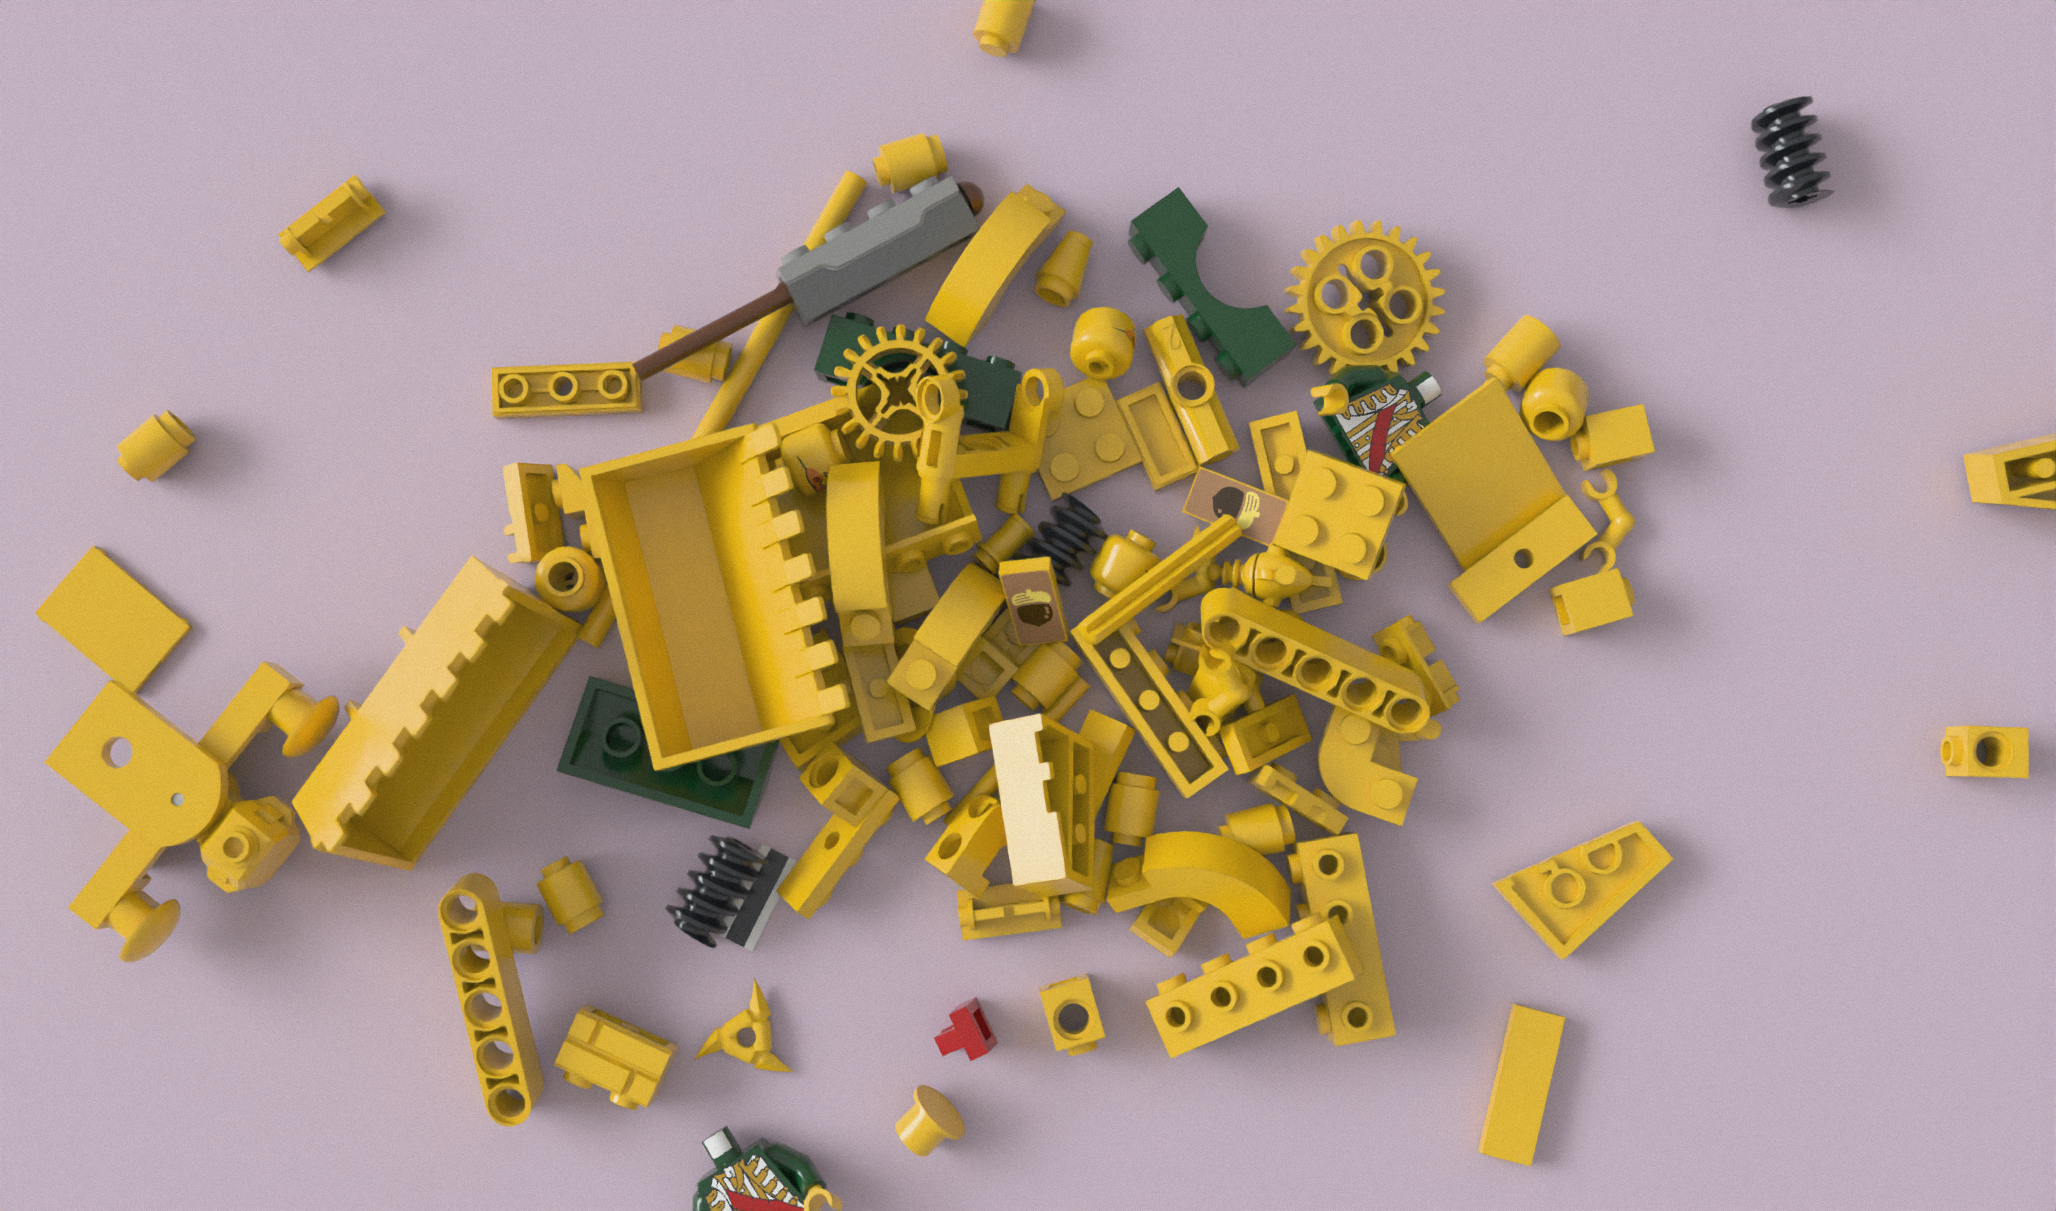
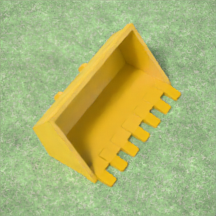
(711, 595)
(434, 719)

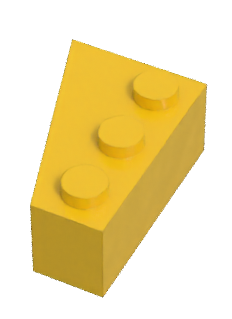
(2015, 473)

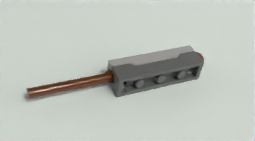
(848, 264)

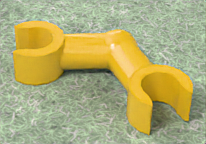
(1621, 520)
(1190, 586)
(1233, 692)

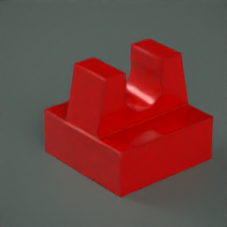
(968, 1030)

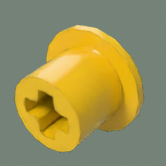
(929, 1122)

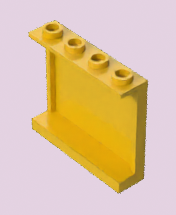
(907, 539)

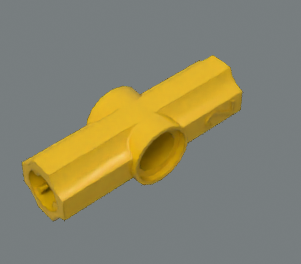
(1181, 362)

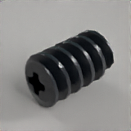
(1789, 154)
(1065, 538)
(714, 889)

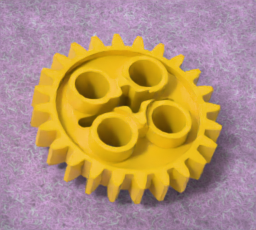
(1398, 273)

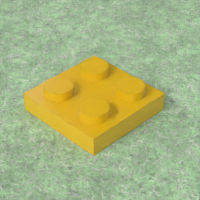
(1085, 440)
(1339, 514)

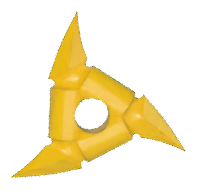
(755, 1018)

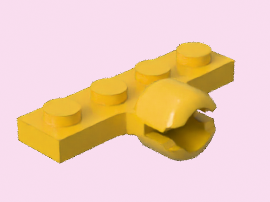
(1280, 456)

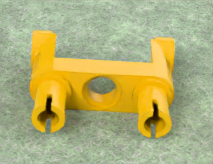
(1012, 453)

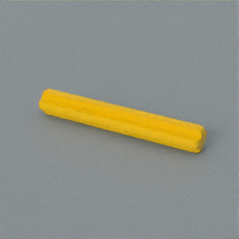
(1159, 579)

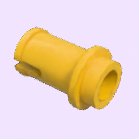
(1003, 543)

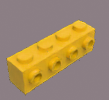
(1154, 709)
(1336, 884)
(1255, 985)

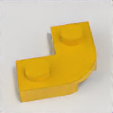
(1352, 778)

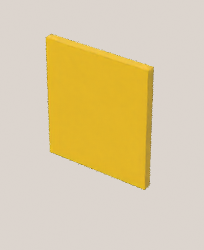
(1478, 473)

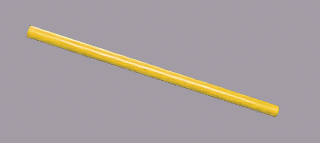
(743, 371)

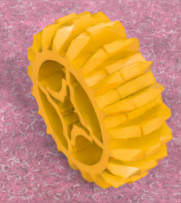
(864, 366)

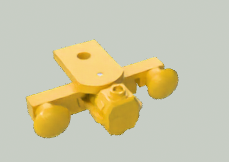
(184, 794)

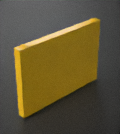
(113, 619)

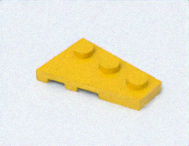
(1583, 886)

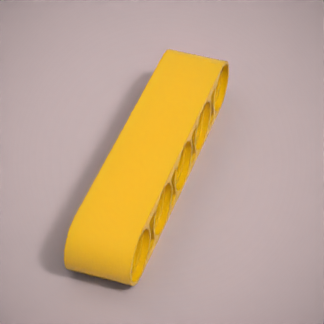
(1326, 680)
(483, 1020)

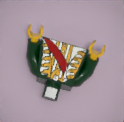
(1373, 414)
(759, 1178)

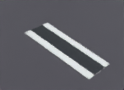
(757, 907)

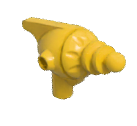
(1268, 576)

